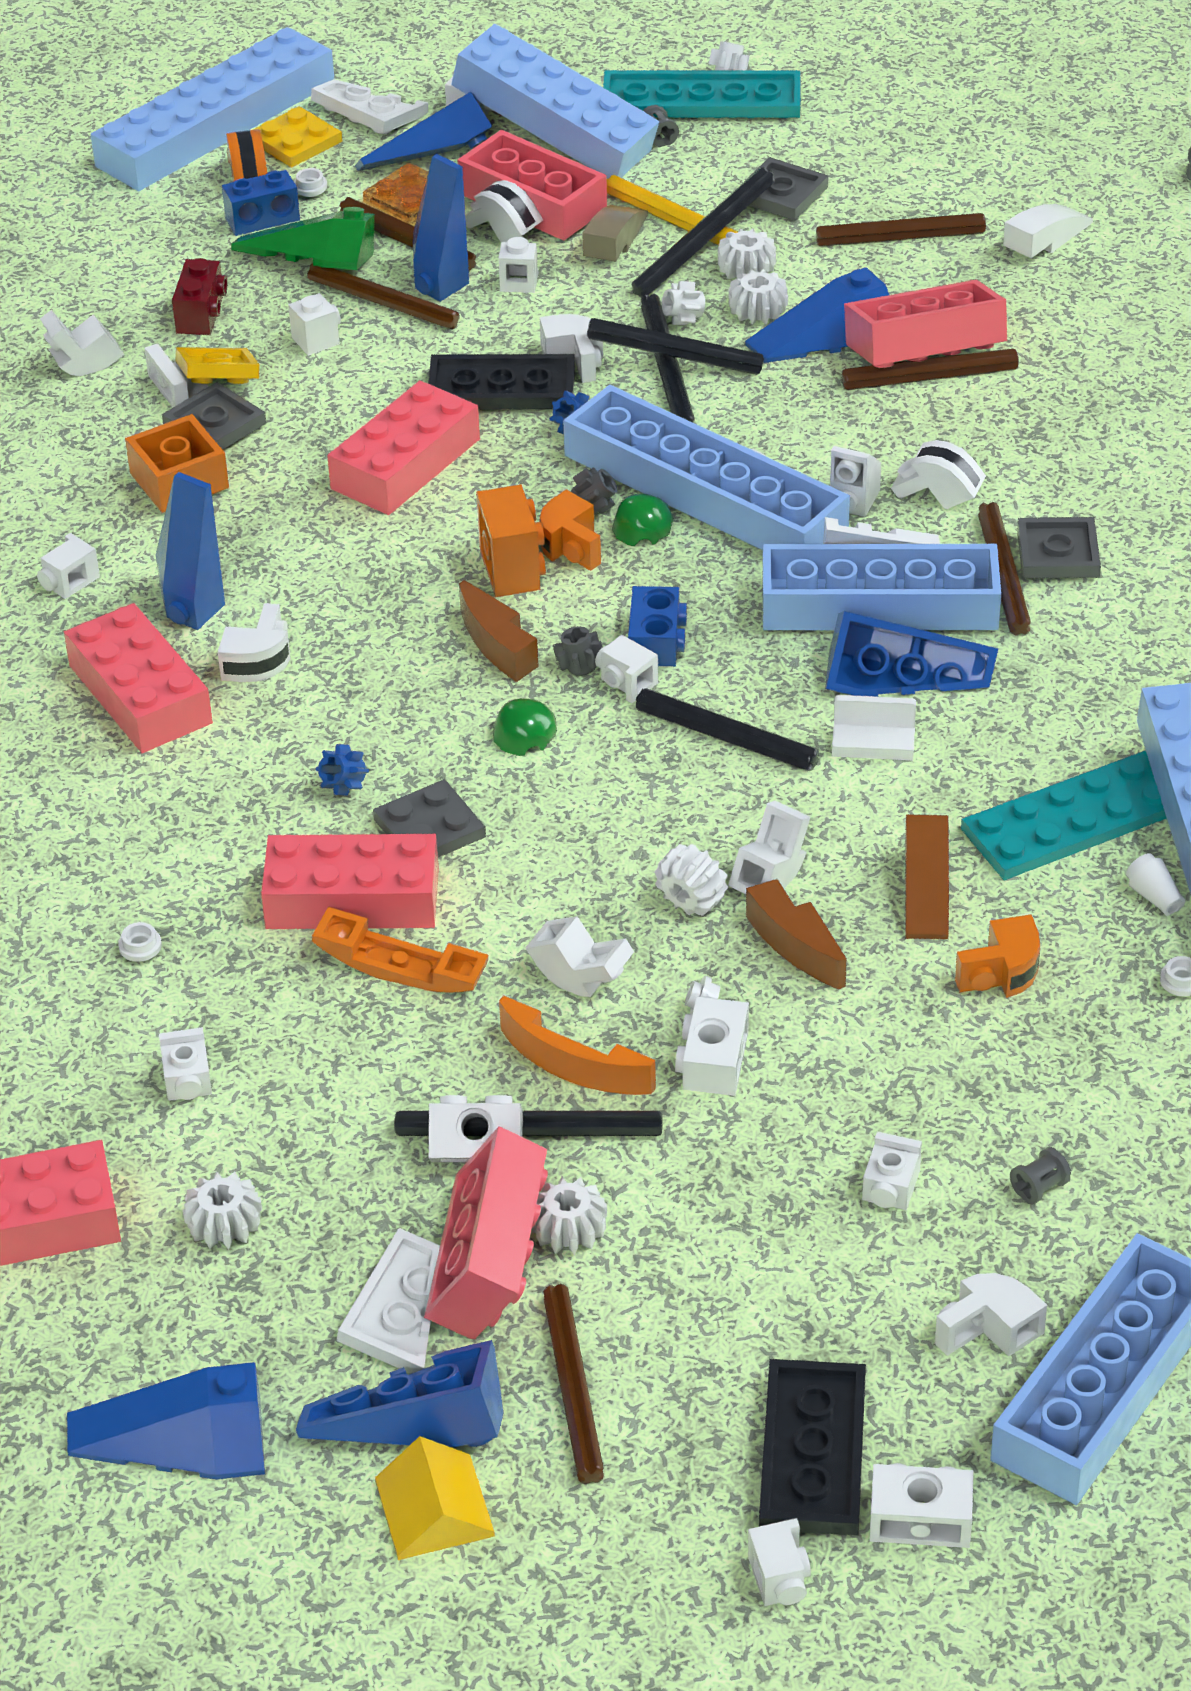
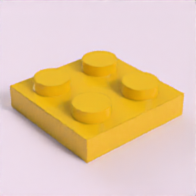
(298, 136)
(204, 364)

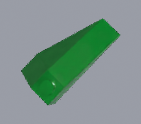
(332, 240)

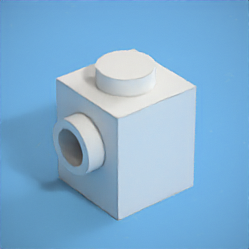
(314, 323)

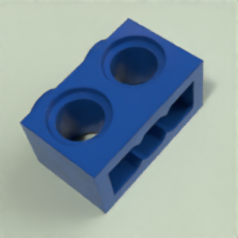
(260, 206)
(656, 621)

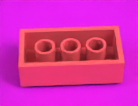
(559, 187)
(926, 323)
(403, 447)
(138, 677)
(368, 875)
(56, 1203)
(487, 1234)

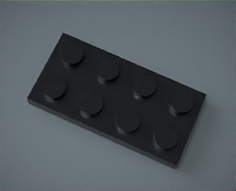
(504, 379)
(813, 1445)

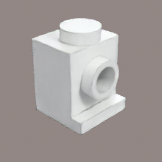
(518, 259)
(69, 567)
(628, 666)
(185, 1064)
(892, 1171)
(778, 1562)

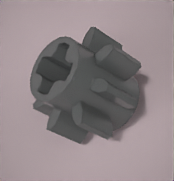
(596, 488)
(577, 650)

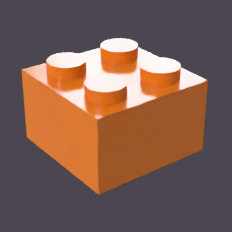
(174, 448)
(510, 540)

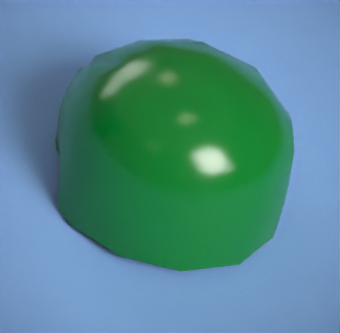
(642, 518)
(524, 725)

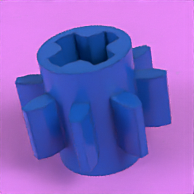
(566, 406)
(342, 769)

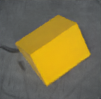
(432, 1499)

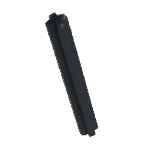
(675, 346)
(727, 729)

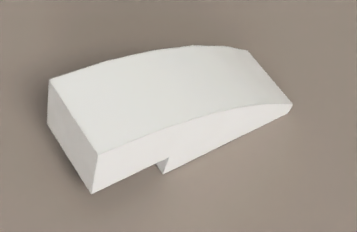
(1043, 228)

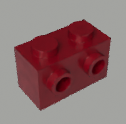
(198, 296)

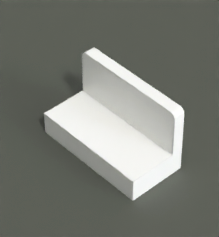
(169, 377)
(874, 727)

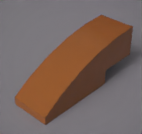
(498, 632)
(926, 877)
(796, 933)

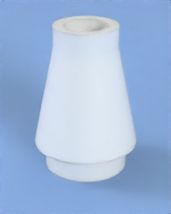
(1153, 882)

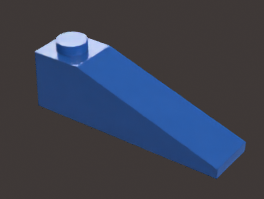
(442, 132)
(440, 232)
(817, 320)
(189, 554)
(888, 658)
(447, 1403)
(186, 1423)

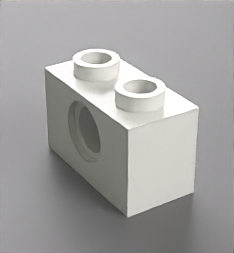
(714, 1045)
(450, 1116)
(940, 1521)

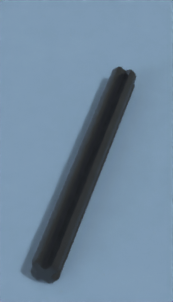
(703, 232)
(667, 365)
(550, 1123)

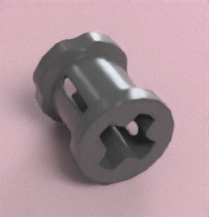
(666, 126)
(1040, 1175)

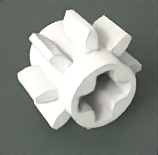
(729, 57)
(683, 303)

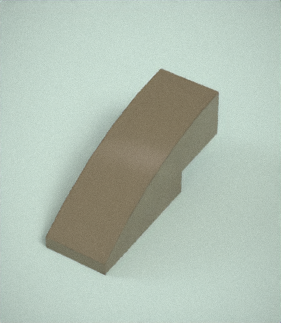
(612, 232)

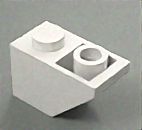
(857, 476)

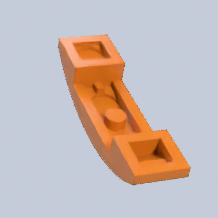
(394, 960)
(618, 1072)

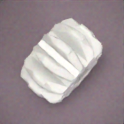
(746, 251)
(758, 296)
(691, 879)
(222, 1210)
(570, 1215)

